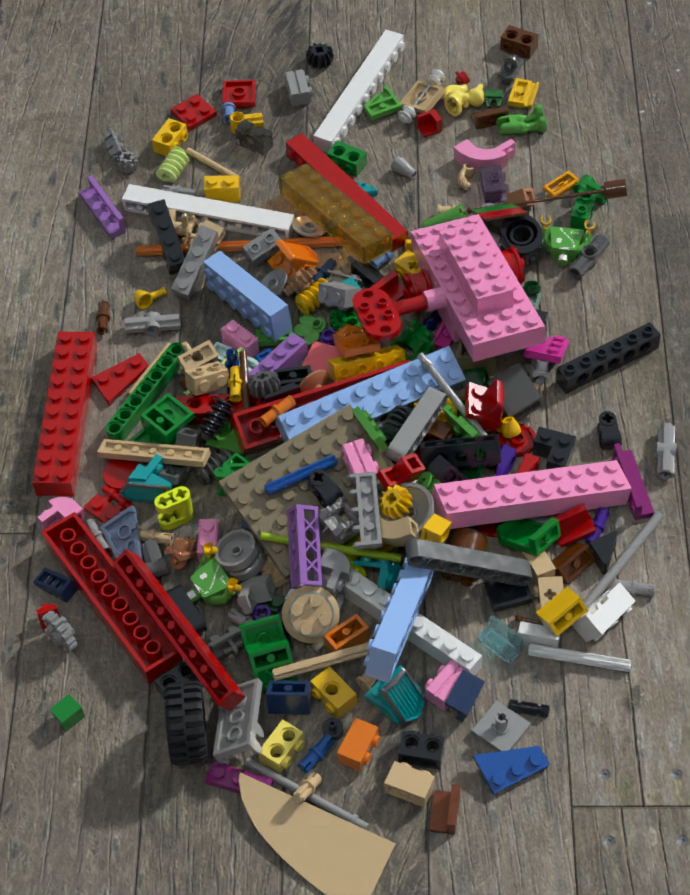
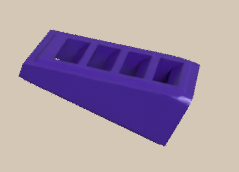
(508, 458)

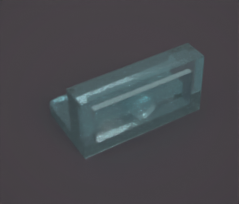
(501, 640)

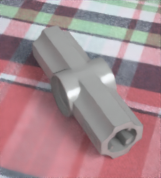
(152, 323)
(666, 451)

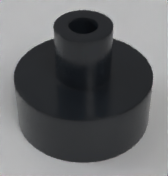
(333, 727)

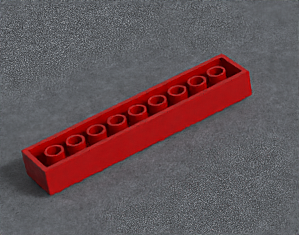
(65, 414)
(254, 436)
(110, 597)

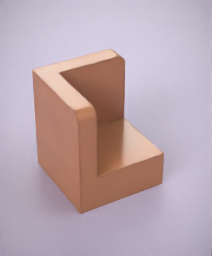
(521, 195)

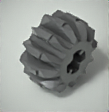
(263, 383)

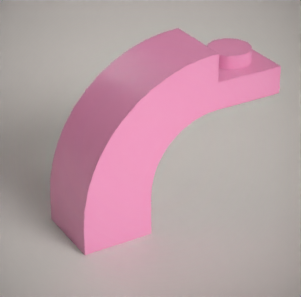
(476, 157)

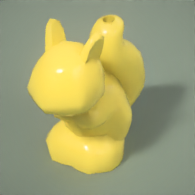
(457, 97)

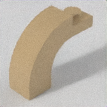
(397, 531)

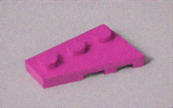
(550, 351)

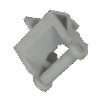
(334, 524)

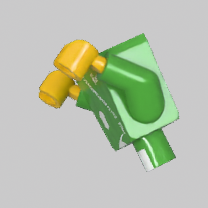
(565, 243)
(211, 580)

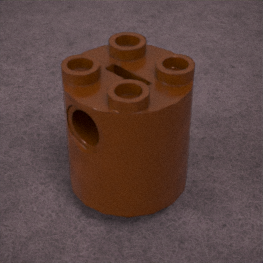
(469, 539)

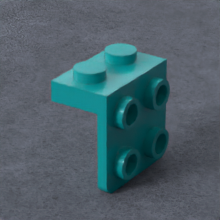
(388, 571)

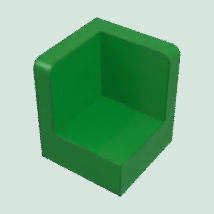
(67, 712)

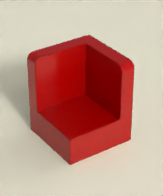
(429, 123)

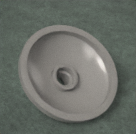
(422, 504)

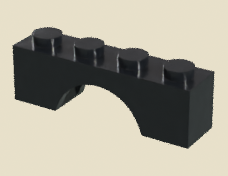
(167, 235)

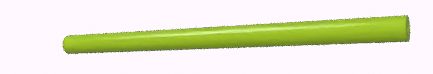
(342, 548)

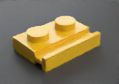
(523, 93)

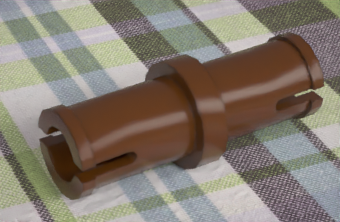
(102, 317)

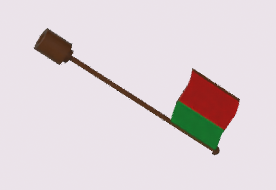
(610, 189)

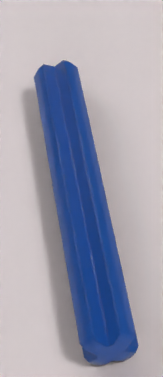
(299, 475)

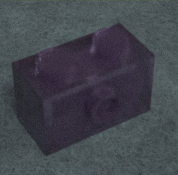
(493, 184)

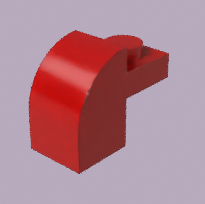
(404, 471)

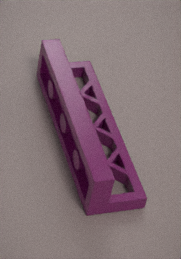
(638, 498)

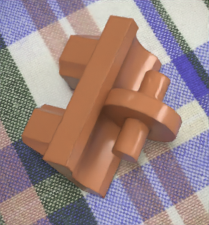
(182, 551)

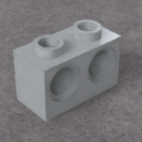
(262, 247)

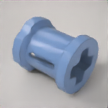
(227, 109)

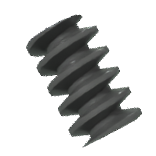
(213, 462)

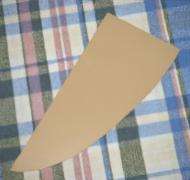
(317, 844)

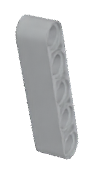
(417, 424)

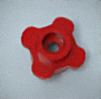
(462, 78)

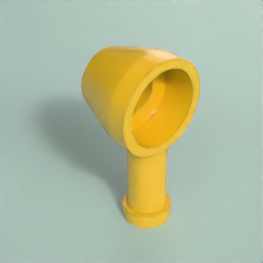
(144, 299)
(509, 428)

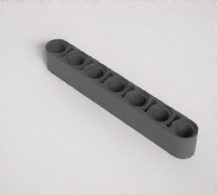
(468, 562)

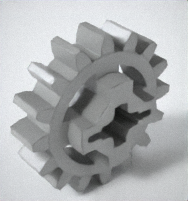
(59, 631)

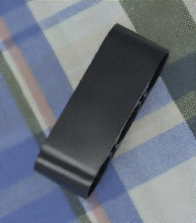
(188, 609)

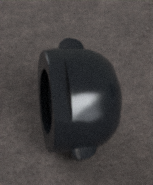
(525, 235)

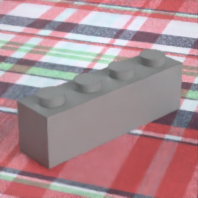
(193, 264)

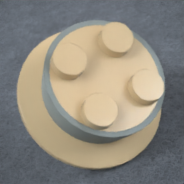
(310, 613)

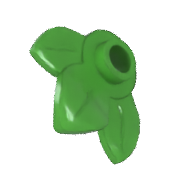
(308, 328)

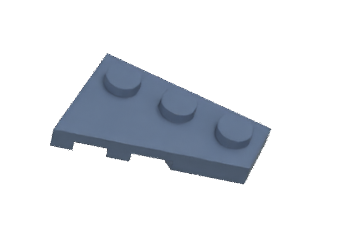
(123, 532)

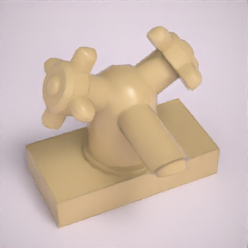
(184, 227)
(197, 356)

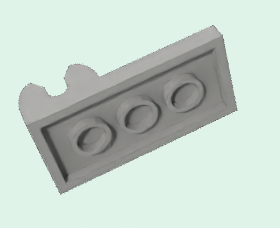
(239, 727)

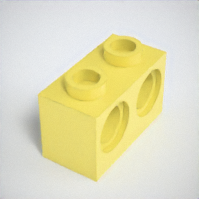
(277, 745)

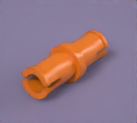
(276, 410)

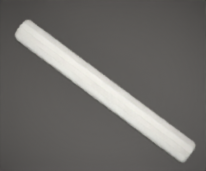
(579, 657)

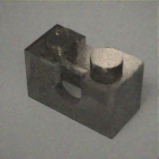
(261, 138)

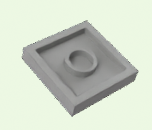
(501, 728)

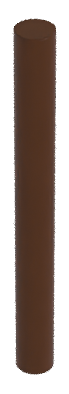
(244, 376)

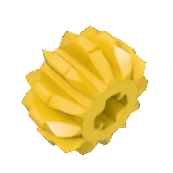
(395, 502)

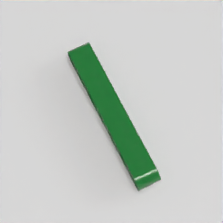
(145, 393)

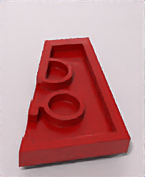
(117, 378)

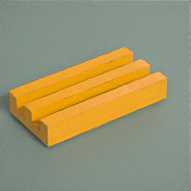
(563, 187)

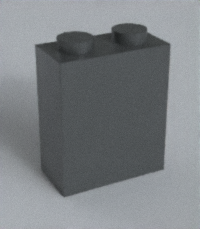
(520, 393)

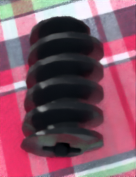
(216, 417)

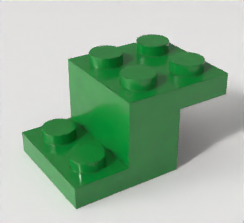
(163, 421)
(266, 648)

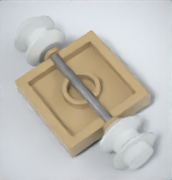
(422, 96)

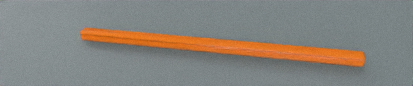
(234, 246)

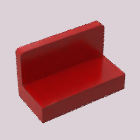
(391, 286)
(574, 525)

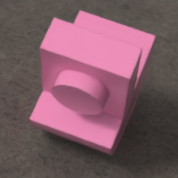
(59, 509)

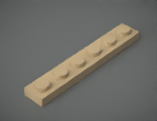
(146, 451)

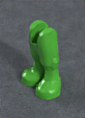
(522, 123)

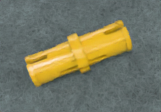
(235, 384)

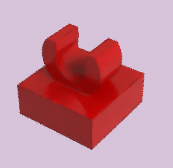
(45, 609)

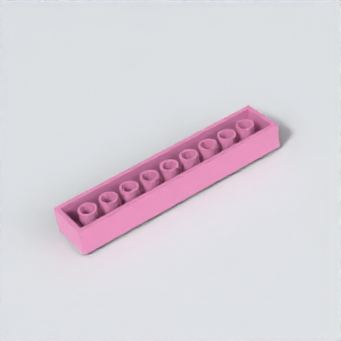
(530, 494)

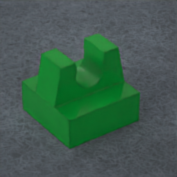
(493, 95)

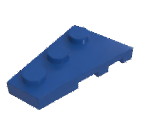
(510, 766)

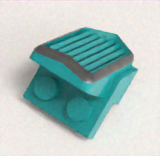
(145, 482)
(399, 699)

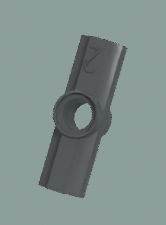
(588, 256)

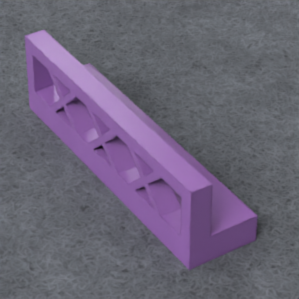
(103, 209)
(298, 543)

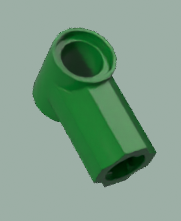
(588, 183)

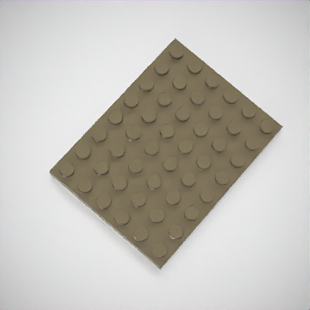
(269, 512)

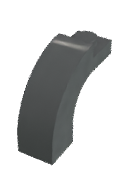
(179, 473)

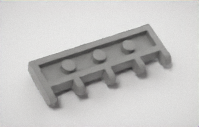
(367, 510)

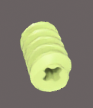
(172, 165)

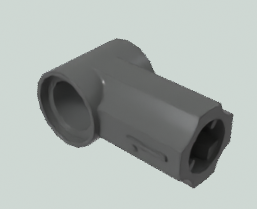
(153, 558)

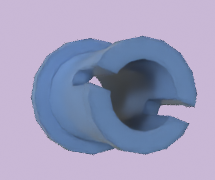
(379, 261)

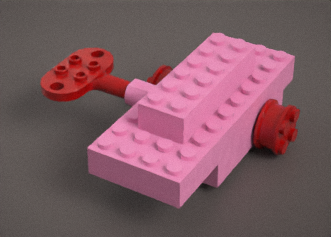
(468, 285)

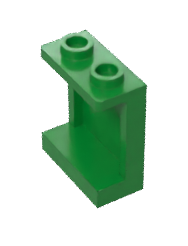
(528, 535)

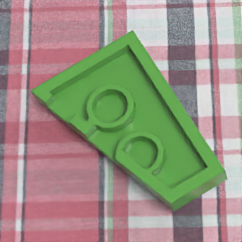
(371, 428)

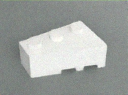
(604, 613)

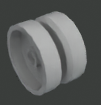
(240, 555)

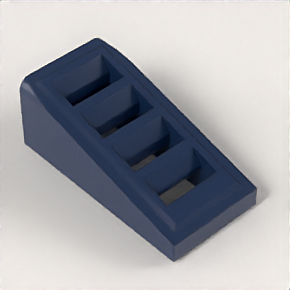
(64, 592)

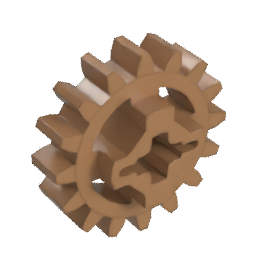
(300, 281)

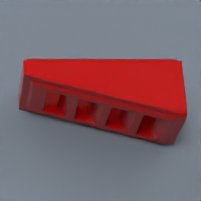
(529, 463)

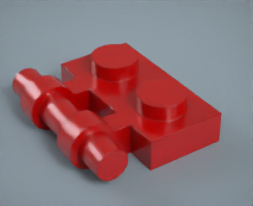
(102, 508)

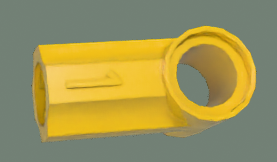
(237, 117)

